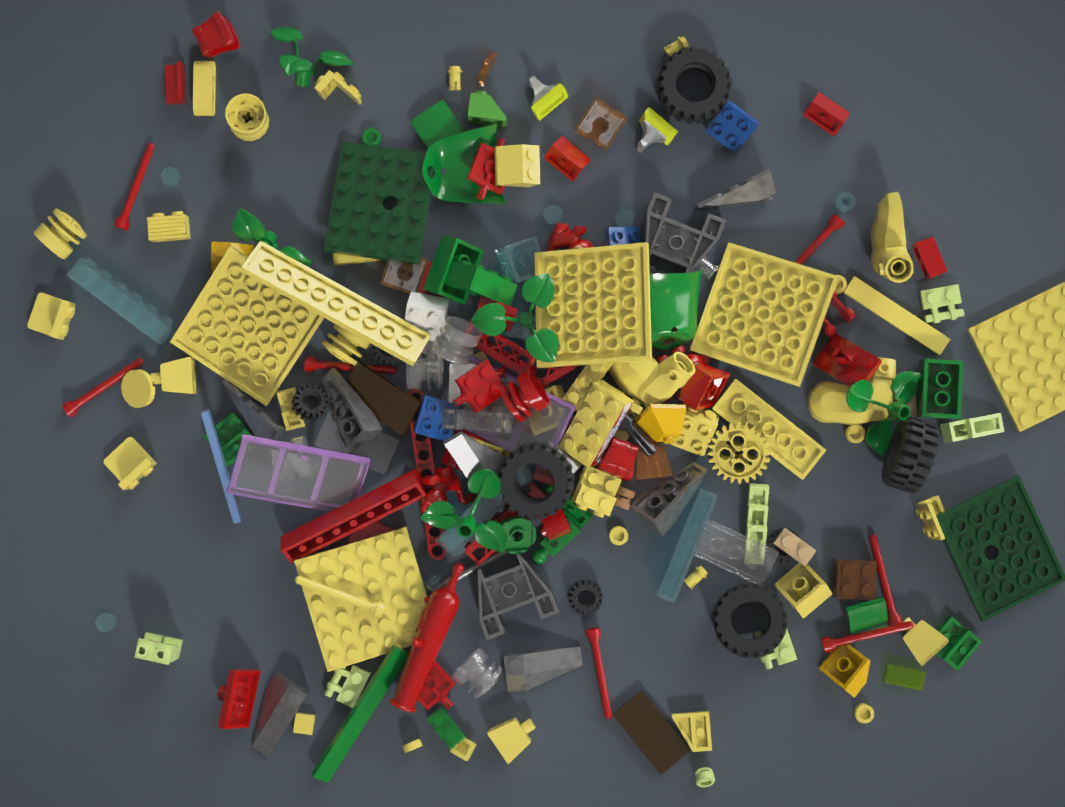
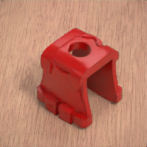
(216, 36)
(847, 314)
(619, 459)

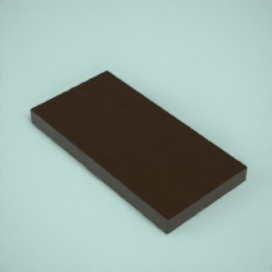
(385, 399)
(651, 732)

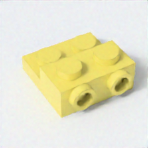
(596, 491)

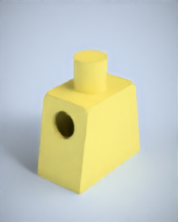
(177, 376)
(924, 641)
(511, 737)

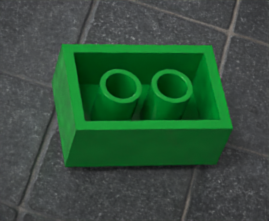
(450, 250)
(480, 282)
(940, 389)

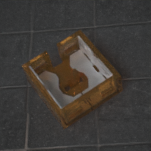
(604, 116)
(402, 282)

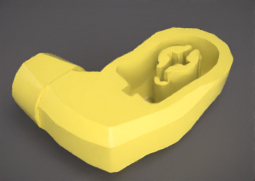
(888, 241)
(653, 381)
(829, 404)

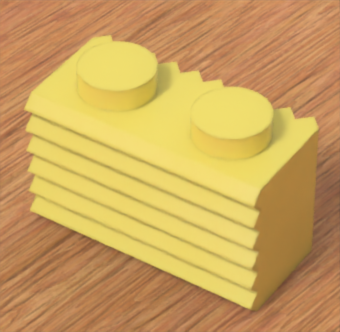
(168, 228)

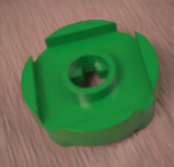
(523, 526)

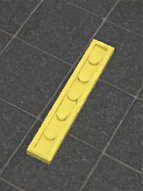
(896, 315)

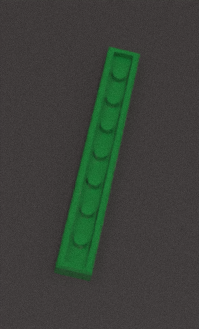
(360, 714)

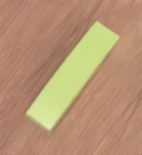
(757, 512)

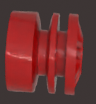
(526, 395)

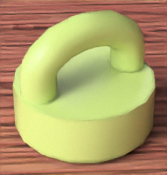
(704, 777)

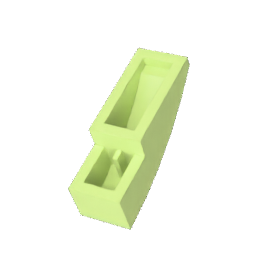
(972, 427)

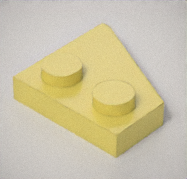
(695, 729)

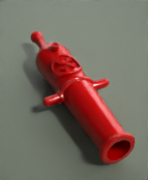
(430, 635)

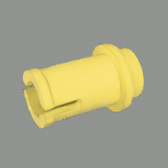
(676, 46)
(454, 78)
(695, 577)

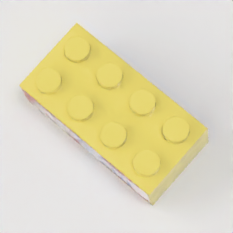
(595, 423)

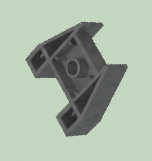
(675, 240)
(509, 591)

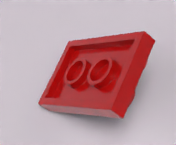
(846, 361)
(238, 698)

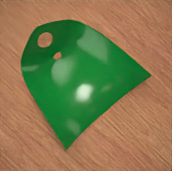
(456, 156)
(674, 305)

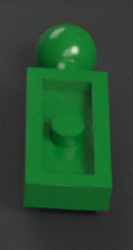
(575, 514)
(555, 545)

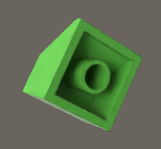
(485, 111)

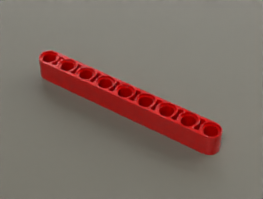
(421, 465)

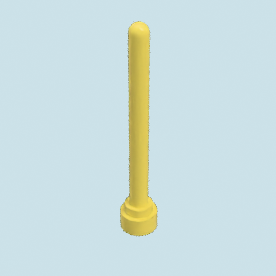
(375, 608)

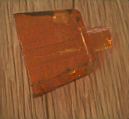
(652, 466)

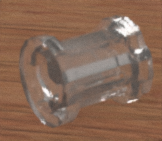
(710, 265)

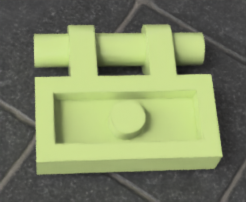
(941, 297)
(783, 652)
(352, 687)

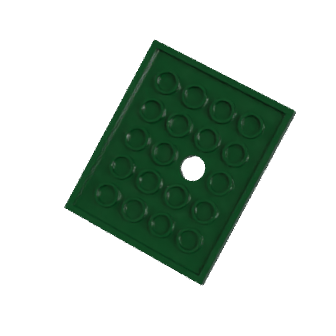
(357, 215)
(1024, 555)

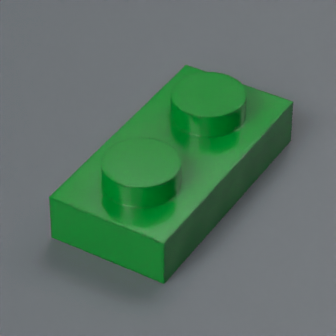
(446, 728)

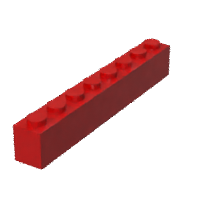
(352, 516)

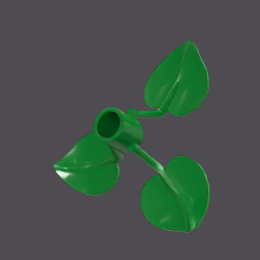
(302, 67)
(249, 227)
(542, 344)
(859, 395)
(493, 534)

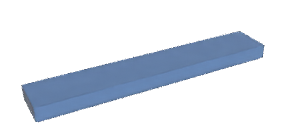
(220, 464)

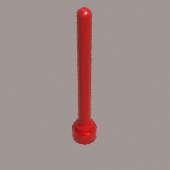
(122, 221)
(834, 223)
(312, 364)
(72, 407)
(893, 616)
(593, 636)
(830, 643)

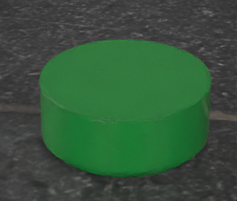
(371, 137)

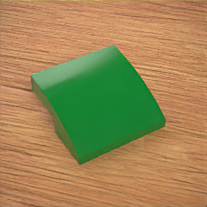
(436, 124)
(230, 434)
(867, 616)
(961, 643)

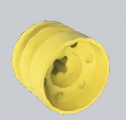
(243, 107)
(60, 233)
(345, 345)

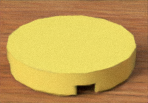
(138, 388)

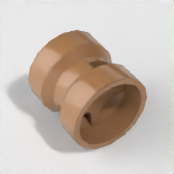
(622, 502)

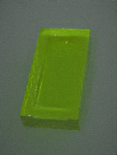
(904, 677)

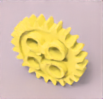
(751, 441)

